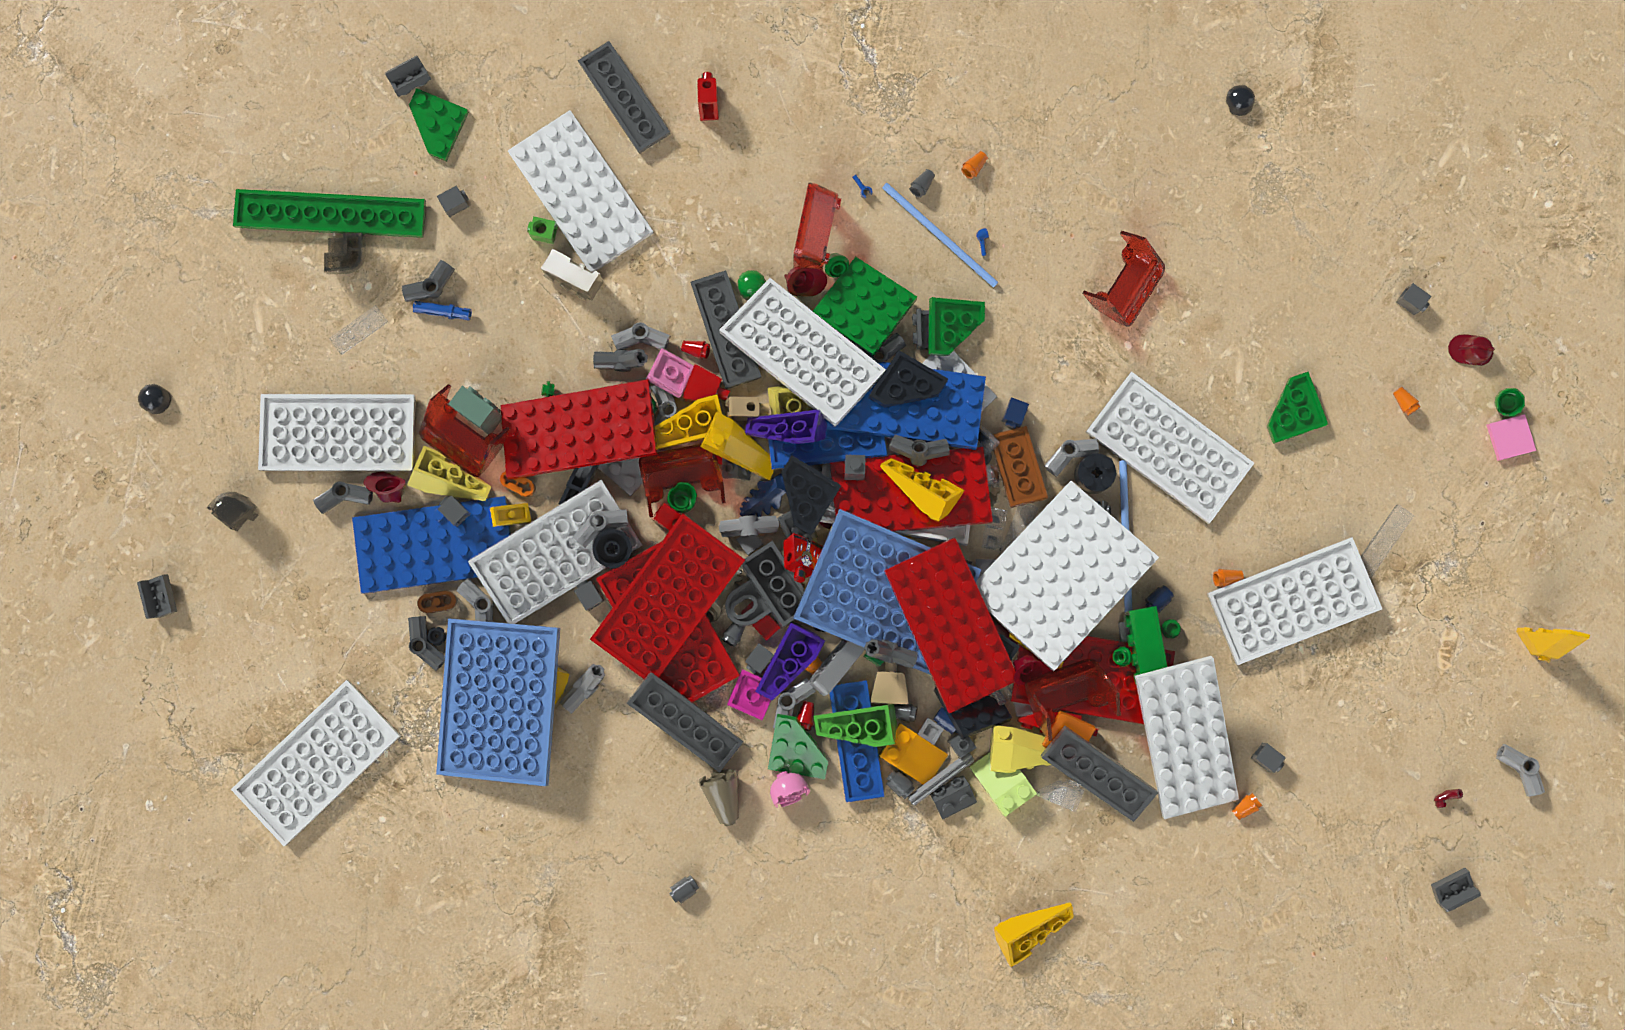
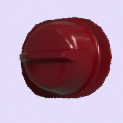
(805, 281)
(1471, 349)
(386, 486)
(1027, 668)

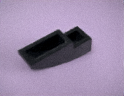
(579, 480)

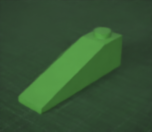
(866, 726)

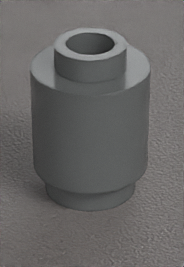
(900, 784)
(683, 889)

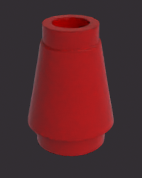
(698, 349)
(806, 715)

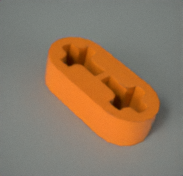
(515, 487)

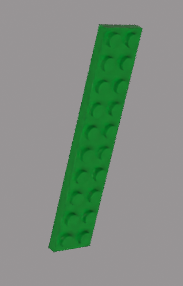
(329, 213)

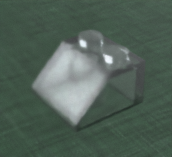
(1062, 793)

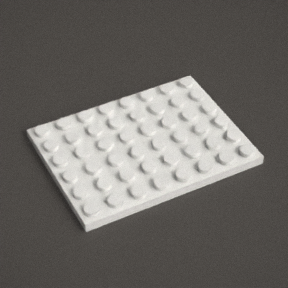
(1063, 575)

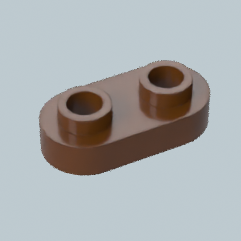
(438, 602)

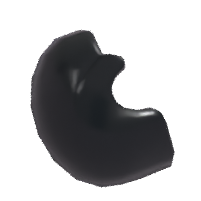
(1240, 100)
(154, 399)

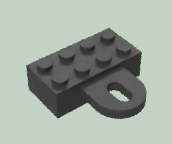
(768, 587)

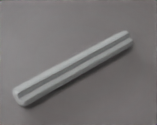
(940, 779)

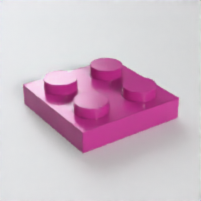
(746, 699)

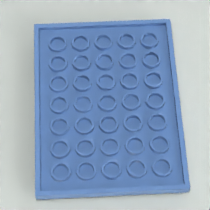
(850, 589)
(498, 701)

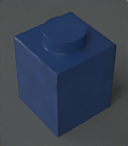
(1015, 413)

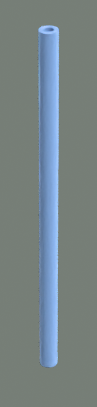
(940, 235)
(1125, 518)

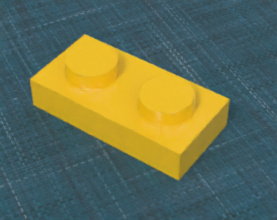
(510, 514)

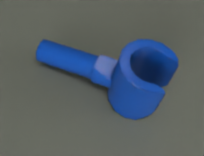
(862, 187)
(981, 235)

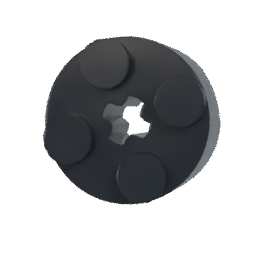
(1087, 481)
(622, 550)

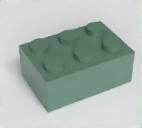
(476, 409)

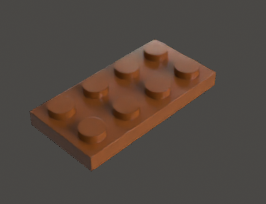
(1019, 467)

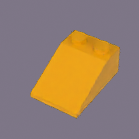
(913, 755)

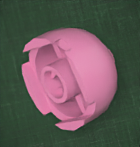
(788, 788)

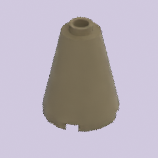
(722, 795)

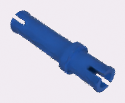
(442, 310)

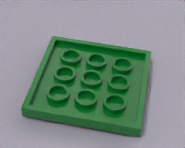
(865, 306)

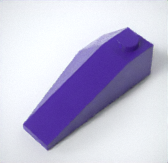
(789, 427)
(792, 657)

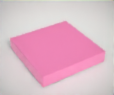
(670, 373)
(1511, 437)

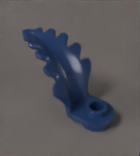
(768, 495)

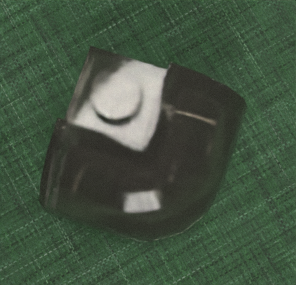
(345, 254)
(233, 509)

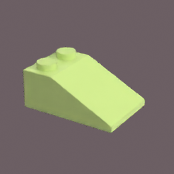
(1005, 789)

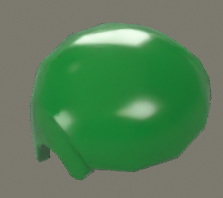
(750, 283)
(1509, 402)
(682, 497)

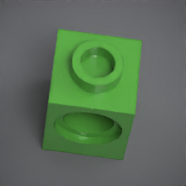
(550, 233)

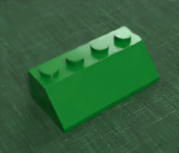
(1145, 640)

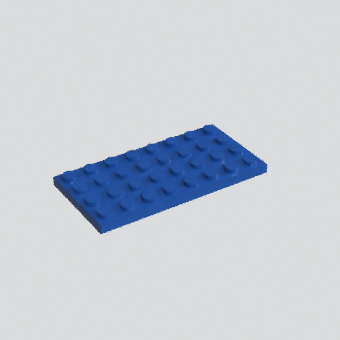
(950, 416)
(422, 545)

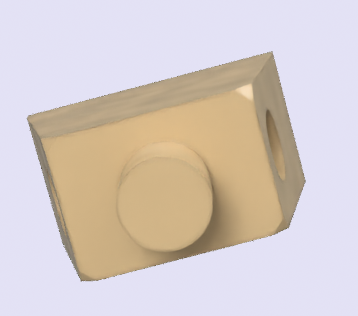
(737, 410)
(889, 686)

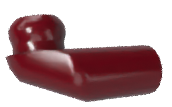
(1447, 795)

